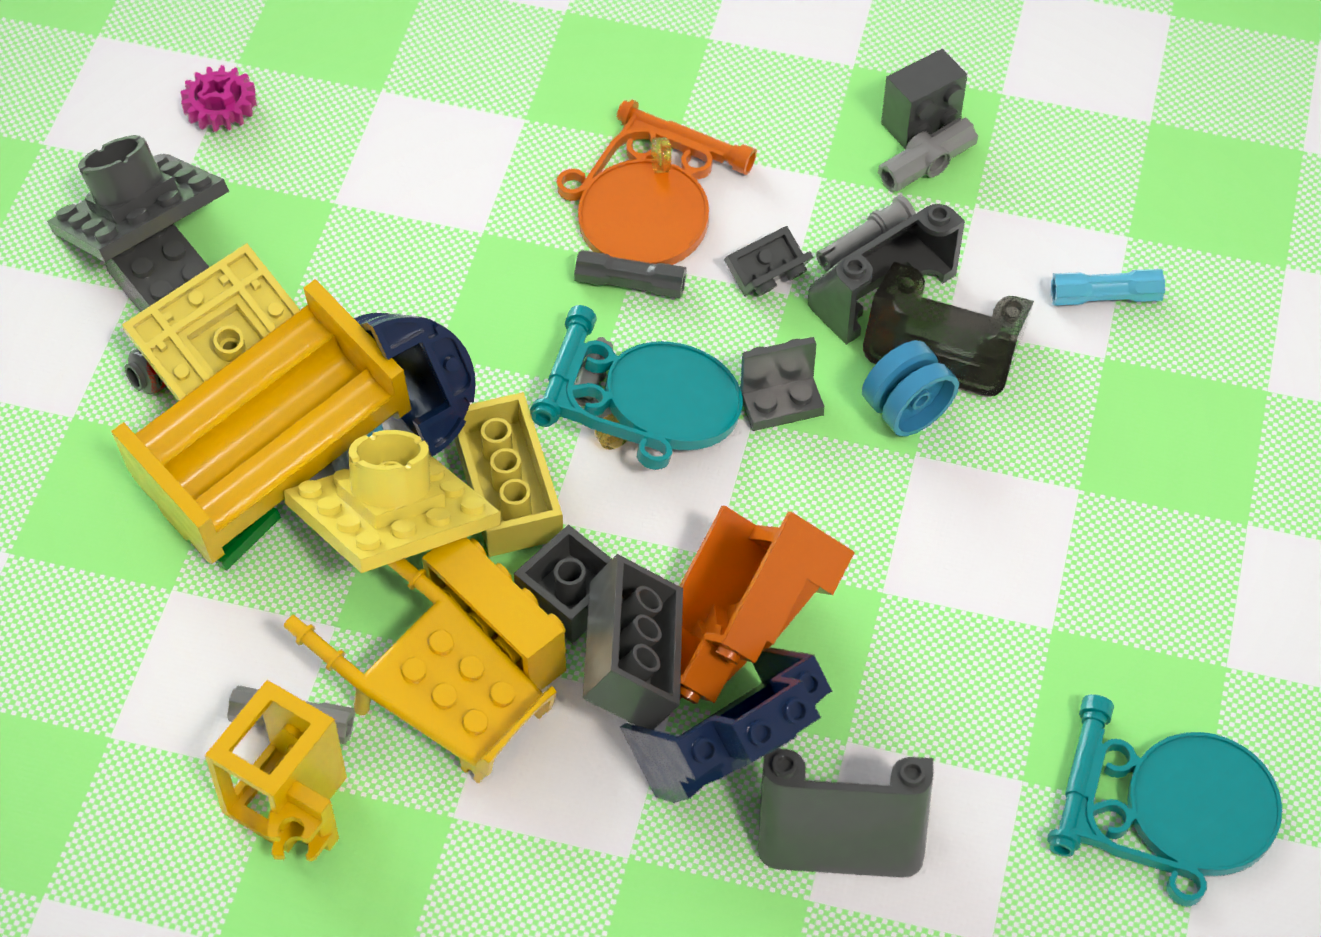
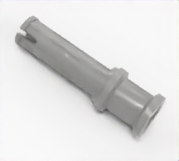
(876, 224)

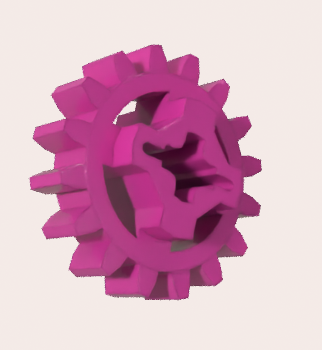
(215, 98)

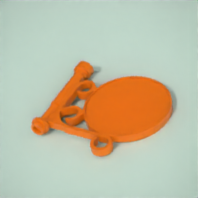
(647, 213)

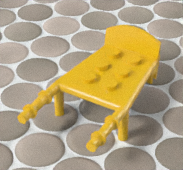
(442, 679)

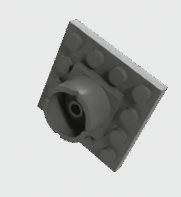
(132, 197)

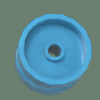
(910, 388)

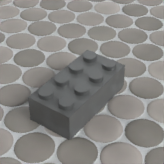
(156, 267)
(633, 643)

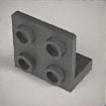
(780, 384)

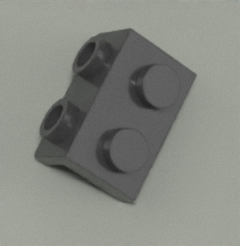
(766, 261)

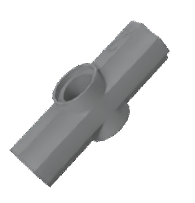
(927, 154)

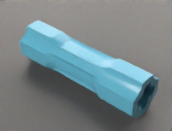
(1080, 288)

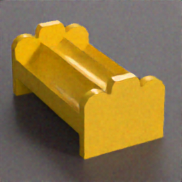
(264, 423)

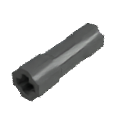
(632, 274)

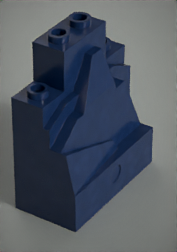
(738, 732)

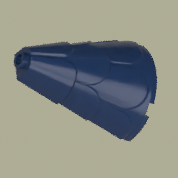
(435, 372)

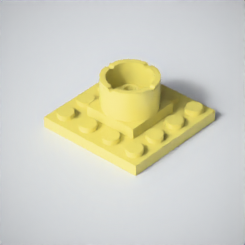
(210, 320)
(390, 502)

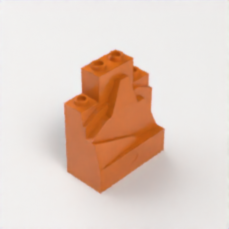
(747, 591)

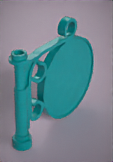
(657, 390)
(1191, 798)

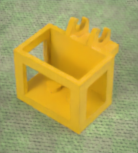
(295, 772)

